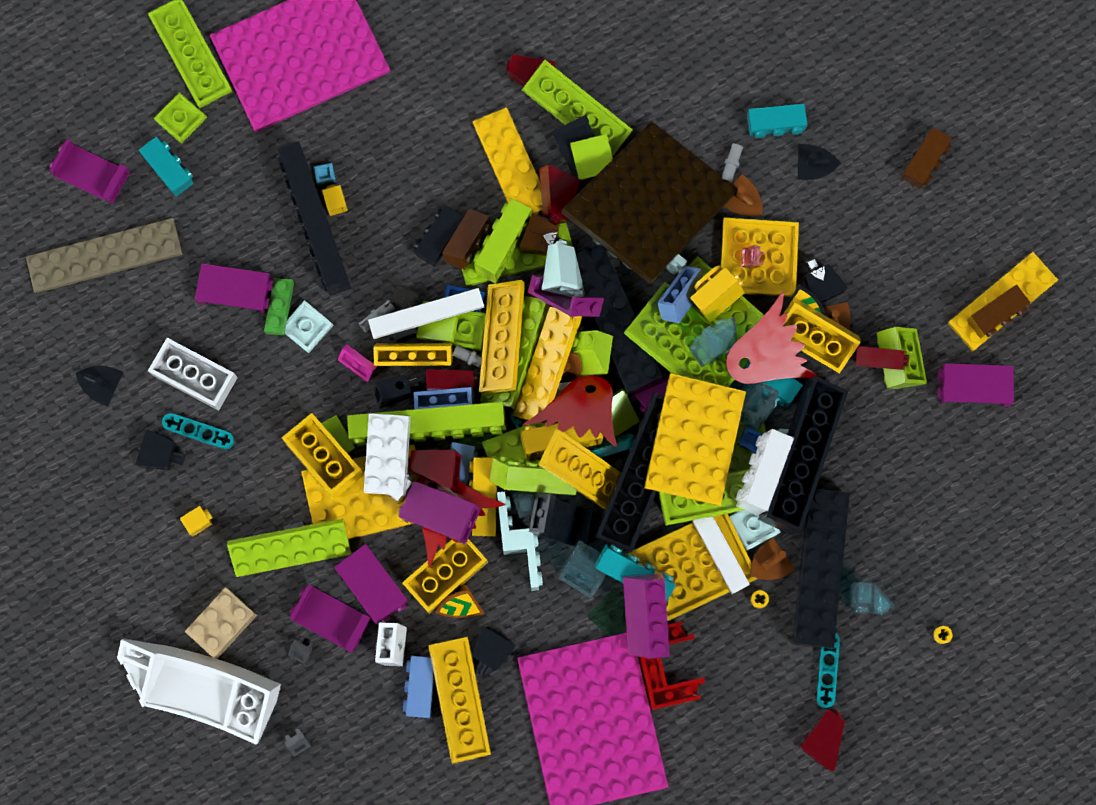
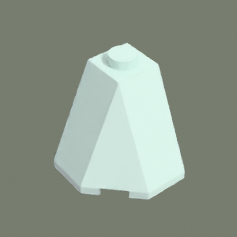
(562, 271)

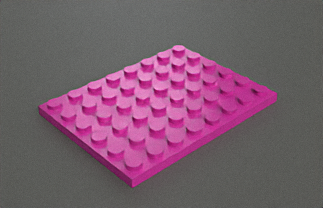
(298, 57)
(592, 722)

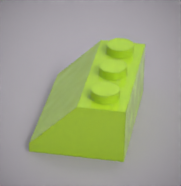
(907, 340)
(593, 351)

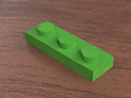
(279, 306)

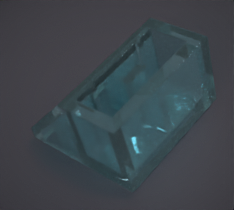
(714, 341)
(758, 404)
(580, 570)
(868, 597)

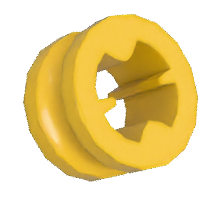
(760, 593)
(938, 630)

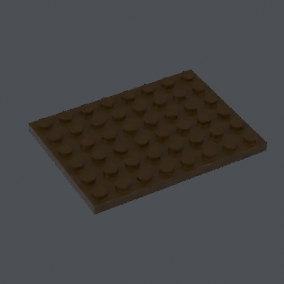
(650, 202)

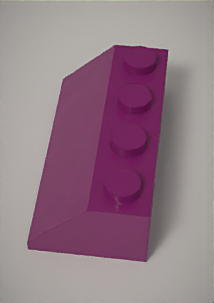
(646, 615)

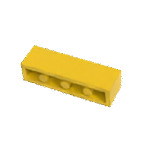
(412, 354)
(481, 475)

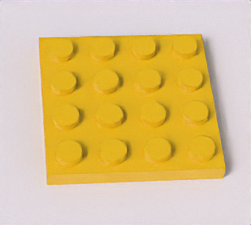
(780, 250)

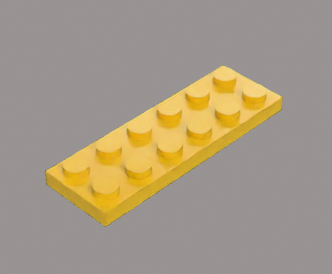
(509, 159)
(1029, 275)
(502, 337)
(547, 364)
(579, 468)
(459, 700)

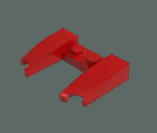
(658, 692)

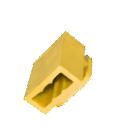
(717, 292)

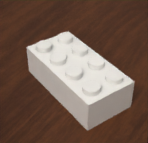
(192, 374)
(387, 454)
(764, 472)

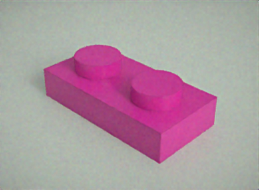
(357, 363)

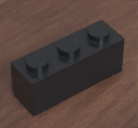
(438, 235)

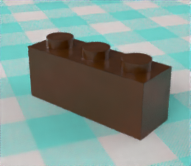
(927, 158)
(467, 239)
(999, 312)

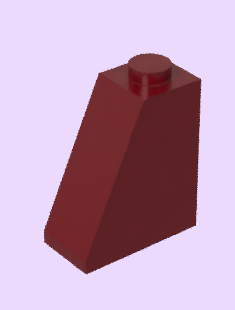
(523, 67)
(556, 192)
(882, 358)
(450, 379)
(437, 466)
(825, 739)

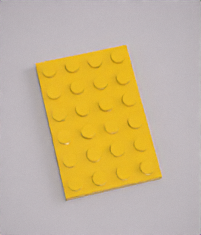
(695, 439)
(361, 511)
(691, 565)

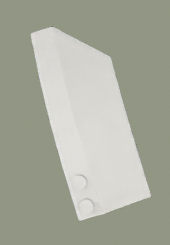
(200, 687)

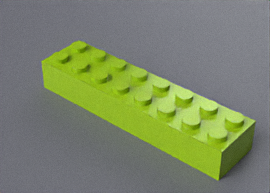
(439, 422)

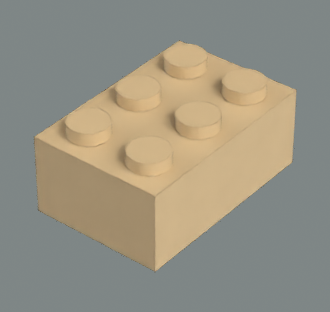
(221, 623)

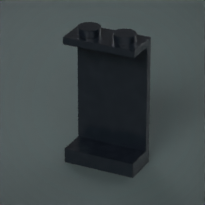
(572, 132)
(561, 520)

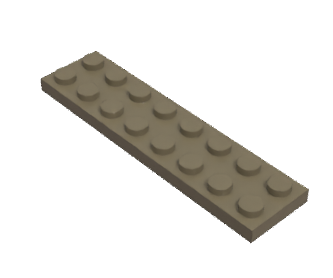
(104, 255)

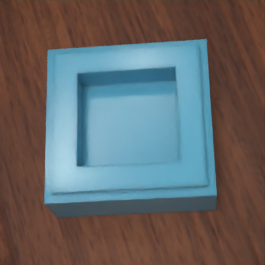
(324, 174)

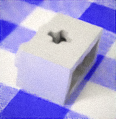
(390, 644)

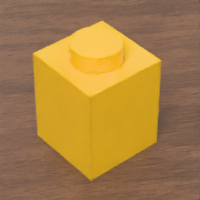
(334, 199)
(197, 520)

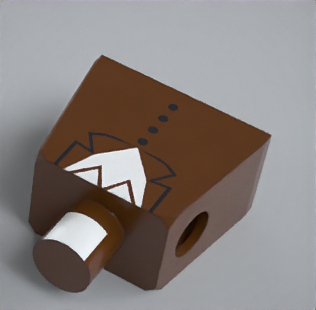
(539, 235)

